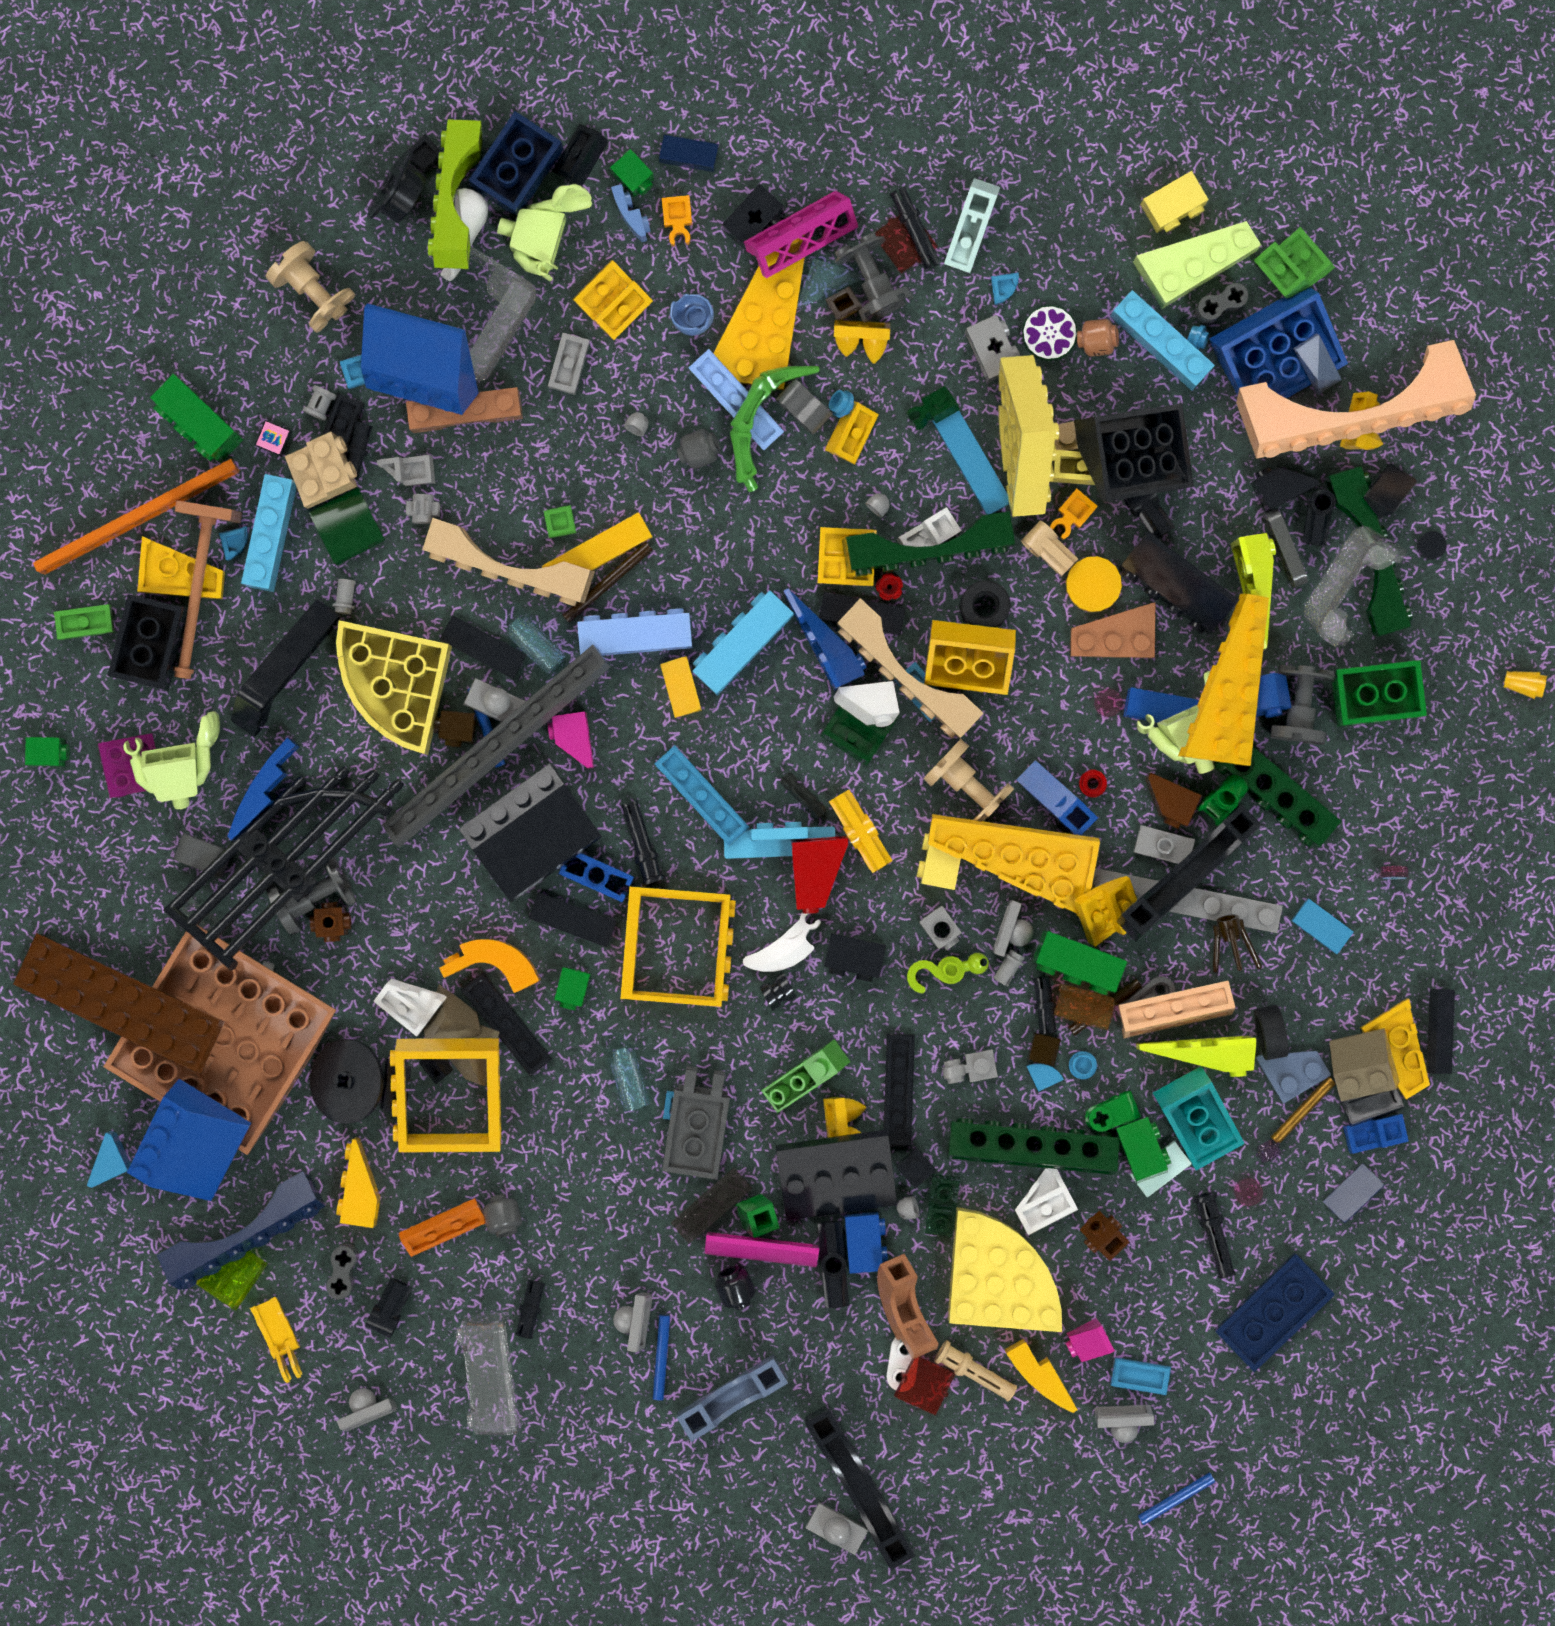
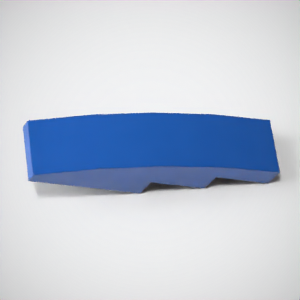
(257, 795)

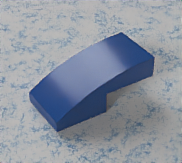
(1376, 1133)

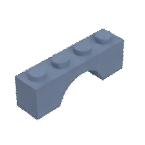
(733, 1395)

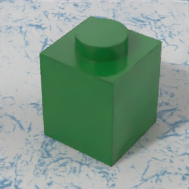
(633, 174)
(46, 751)
(572, 988)
(757, 1215)

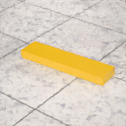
(607, 544)

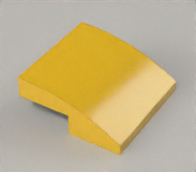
(612, 300)
(1103, 907)

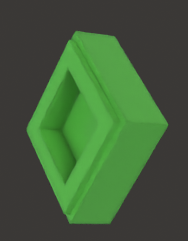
(560, 521)

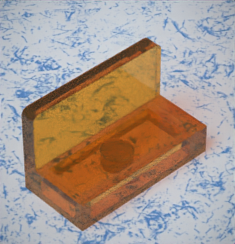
(1085, 1007)

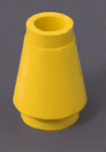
(1526, 683)

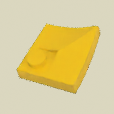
(832, 560)

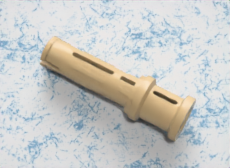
(964, 1365)

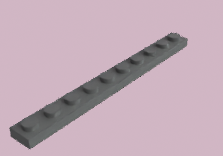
(496, 746)

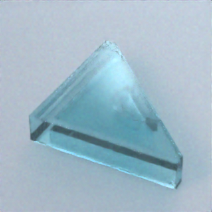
(824, 281)

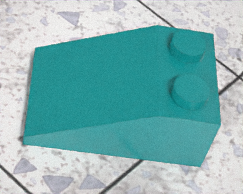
(1198, 1118)

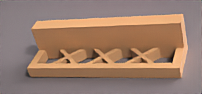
(1176, 1009)

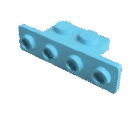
(772, 841)

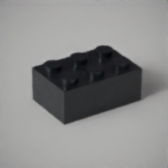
(148, 642)

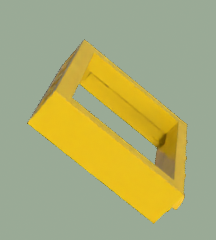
(631, 940)
(447, 1049)

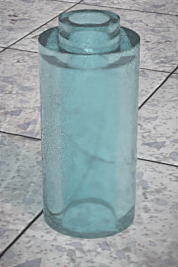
(536, 645)
(629, 1079)

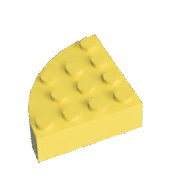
(1026, 435)
(393, 681)
(999, 1278)

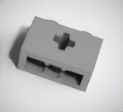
(980, 339)

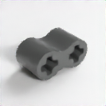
(1221, 303)
(803, 407)
(198, 853)
(342, 1271)

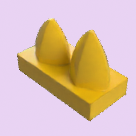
(874, 337)
(1360, 402)
(840, 1112)

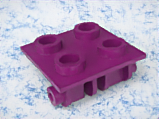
(117, 765)

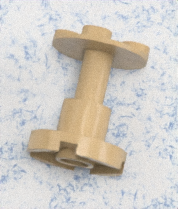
(304, 279)
(960, 775)

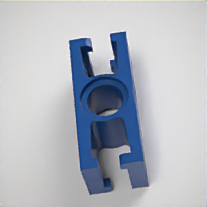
(1159, 705)
(600, 887)

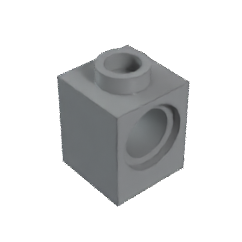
(932, 919)

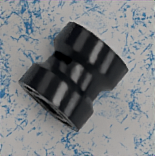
(778, 991)

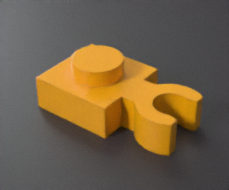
(677, 215)
(1074, 511)

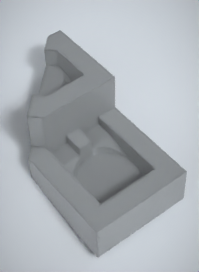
(410, 470)

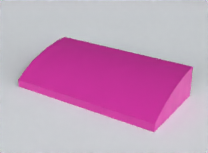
(761, 1249)

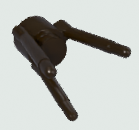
(1229, 929)

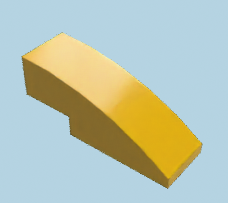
(1040, 1375)

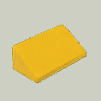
(852, 433)
(680, 687)

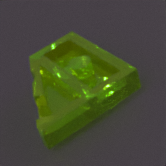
(234, 1279)

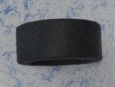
(1271, 1032)

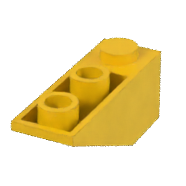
(361, 1194)

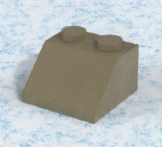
(1363, 1064)

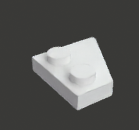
(409, 1004)
(1045, 1202)

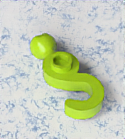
(949, 969)

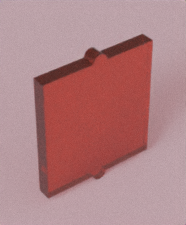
(899, 244)
(924, 1384)

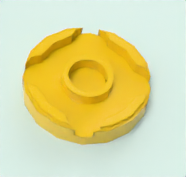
(1093, 584)

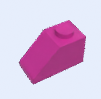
(573, 736)
(1089, 1341)

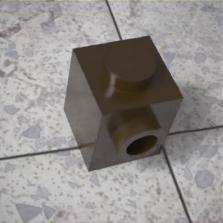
(455, 728)

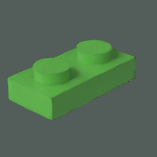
(84, 622)

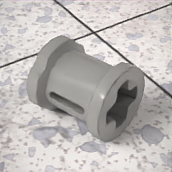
(321, 398)

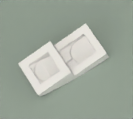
(932, 531)

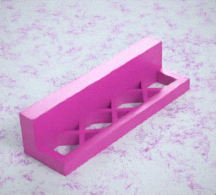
(798, 224)

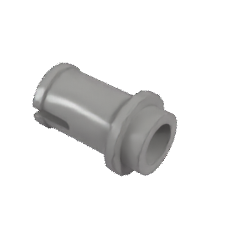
(344, 597)
(1009, 967)

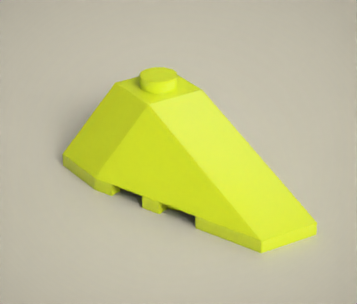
(1255, 567)
(1222, 1053)

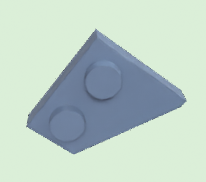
(1293, 1073)

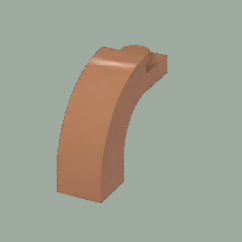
(898, 1297)

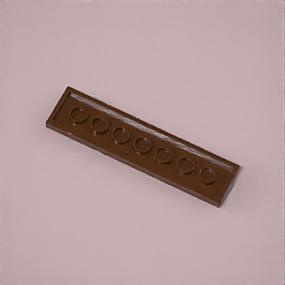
(119, 1003)

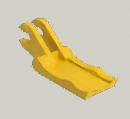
(278, 1335)

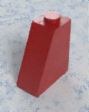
(815, 870)

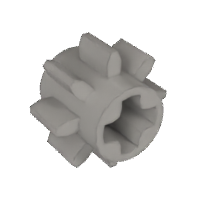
(422, 508)

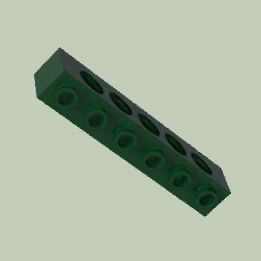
(1322, 822)
(962, 1149)

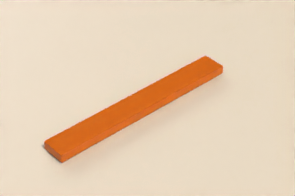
(136, 517)

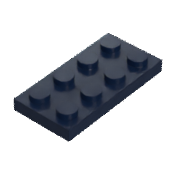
(1274, 1312)

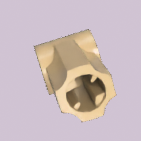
(1045, 544)

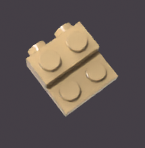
(322, 469)

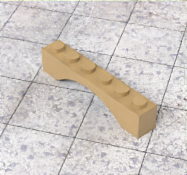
(454, 543)
(866, 630)

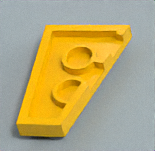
(171, 573)
(1404, 1047)

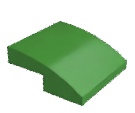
(1294, 263)

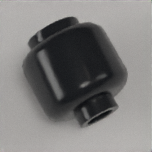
(735, 1287)

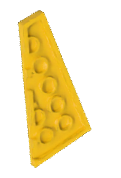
(1032, 859)

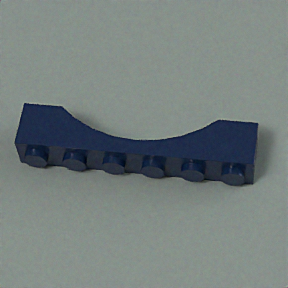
(291, 1203)

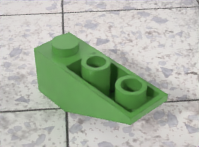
(806, 1076)

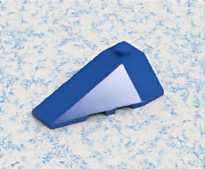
(833, 654)

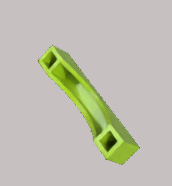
(461, 152)

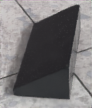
(580, 155)
(1389, 491)

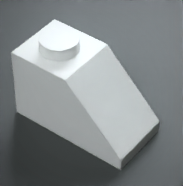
(870, 702)

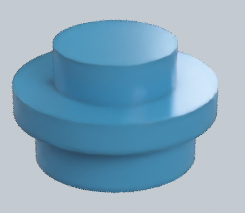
(1198, 336)
(841, 403)
(1082, 1065)

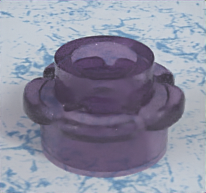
(1268, 1151)

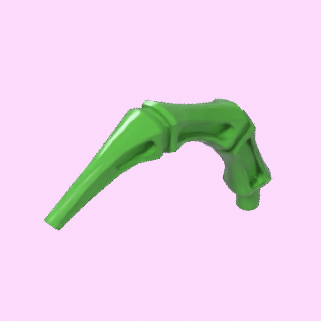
(744, 419)

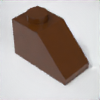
(1172, 801)

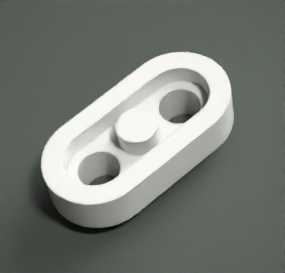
(897, 1363)

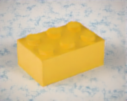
(970, 657)

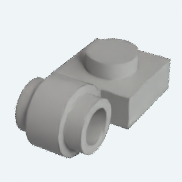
(978, 1066)

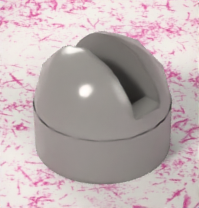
(637, 424)
(878, 504)
(908, 1208)

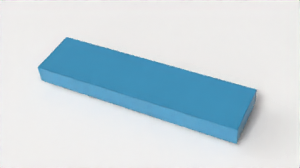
(972, 463)
(702, 795)

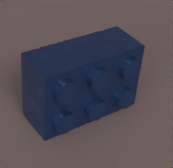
(516, 164)

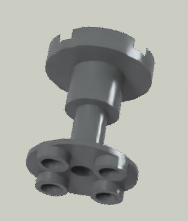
(877, 286)
(1301, 716)
(291, 912)

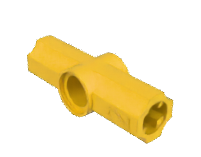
(860, 831)

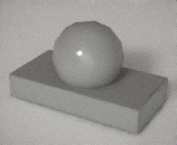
(491, 700)
(1012, 930)
(635, 1321)
(364, 1409)
(1124, 1420)
(836, 1528)

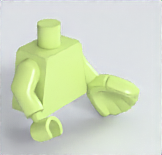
(540, 228)
(1173, 735)
(176, 770)

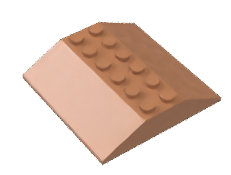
(262, 1044)

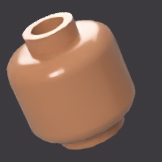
(1098, 337)

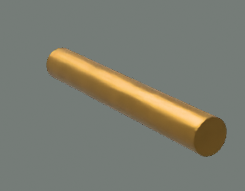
(1303, 1110)

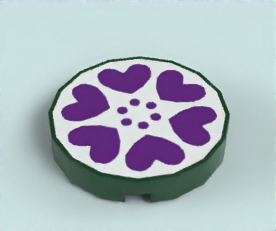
(1049, 333)

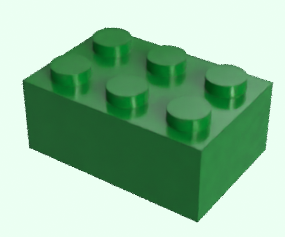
(195, 420)
(1379, 693)
(1078, 963)

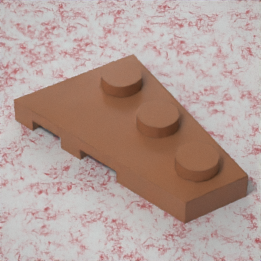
(1117, 636)

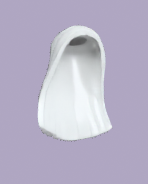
(473, 212)

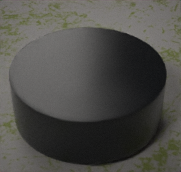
(1431, 545)

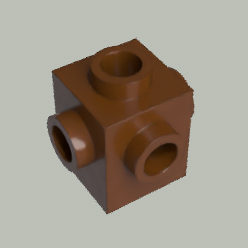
(341, 923)
(1104, 1235)

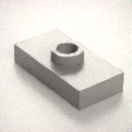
(568, 363)
(1162, 845)

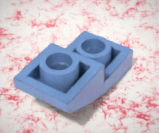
(633, 219)

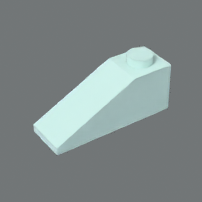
(972, 225)

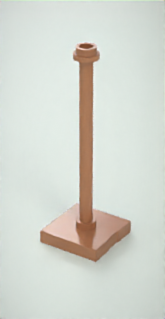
(207, 518)

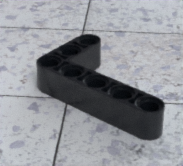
(278, 668)

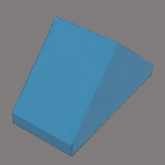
(110, 1160)

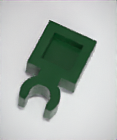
(935, 406)

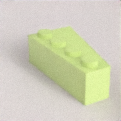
(1190, 263)

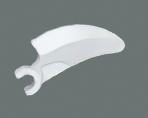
(785, 951)

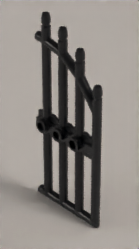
(274, 862)

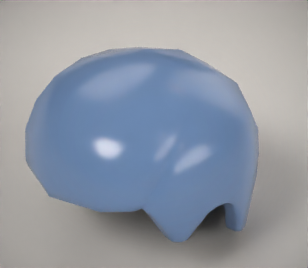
(692, 314)

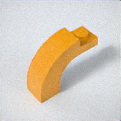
(509, 959)

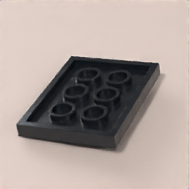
(836, 1174)

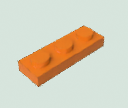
(442, 1227)

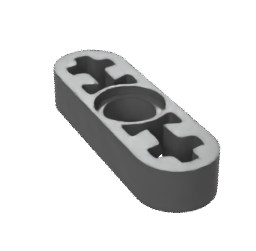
(1284, 544)

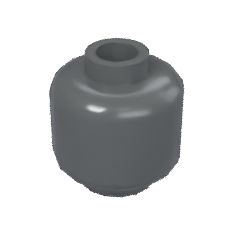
(699, 448)
(502, 1216)

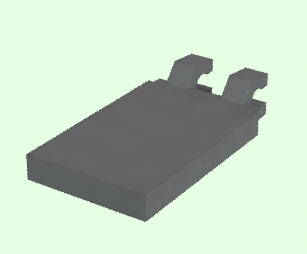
(697, 1127)

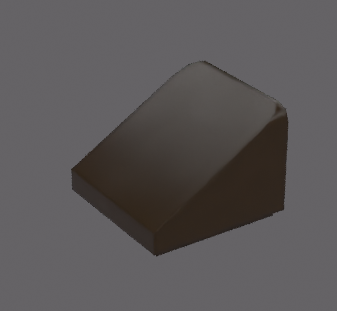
(843, 304)
(1043, 1049)

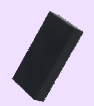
(1371, 1106)

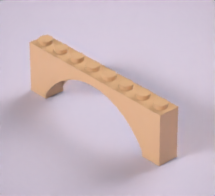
(1284, 426)

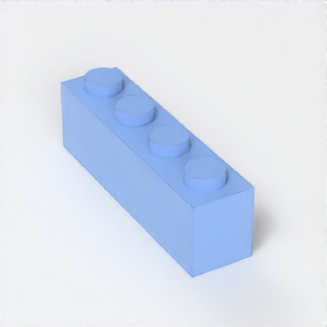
(636, 634)

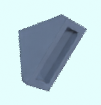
(1317, 364)

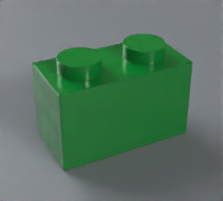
(1143, 1150)

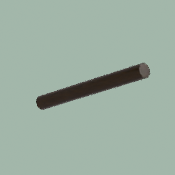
(608, 581)

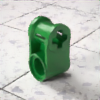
(1224, 798)
(1117, 1112)

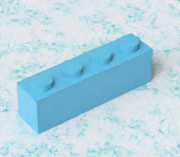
(1162, 340)
(269, 533)
(743, 642)

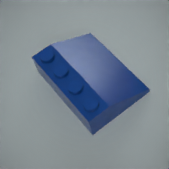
(1263, 344)
(417, 360)
(189, 1144)

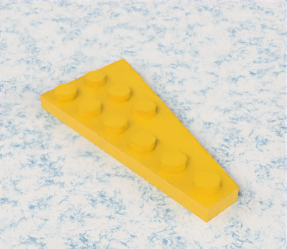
(763, 322)
(1230, 695)

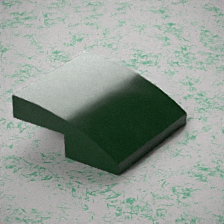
(346, 526)
(854, 736)

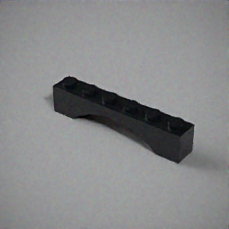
(1188, 873)
(860, 1486)

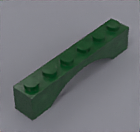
(871, 551)
(1386, 608)

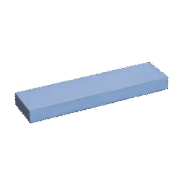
(732, 395)

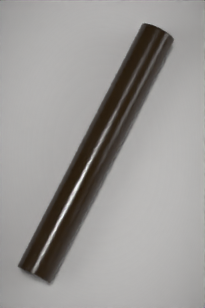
(1119, 997)

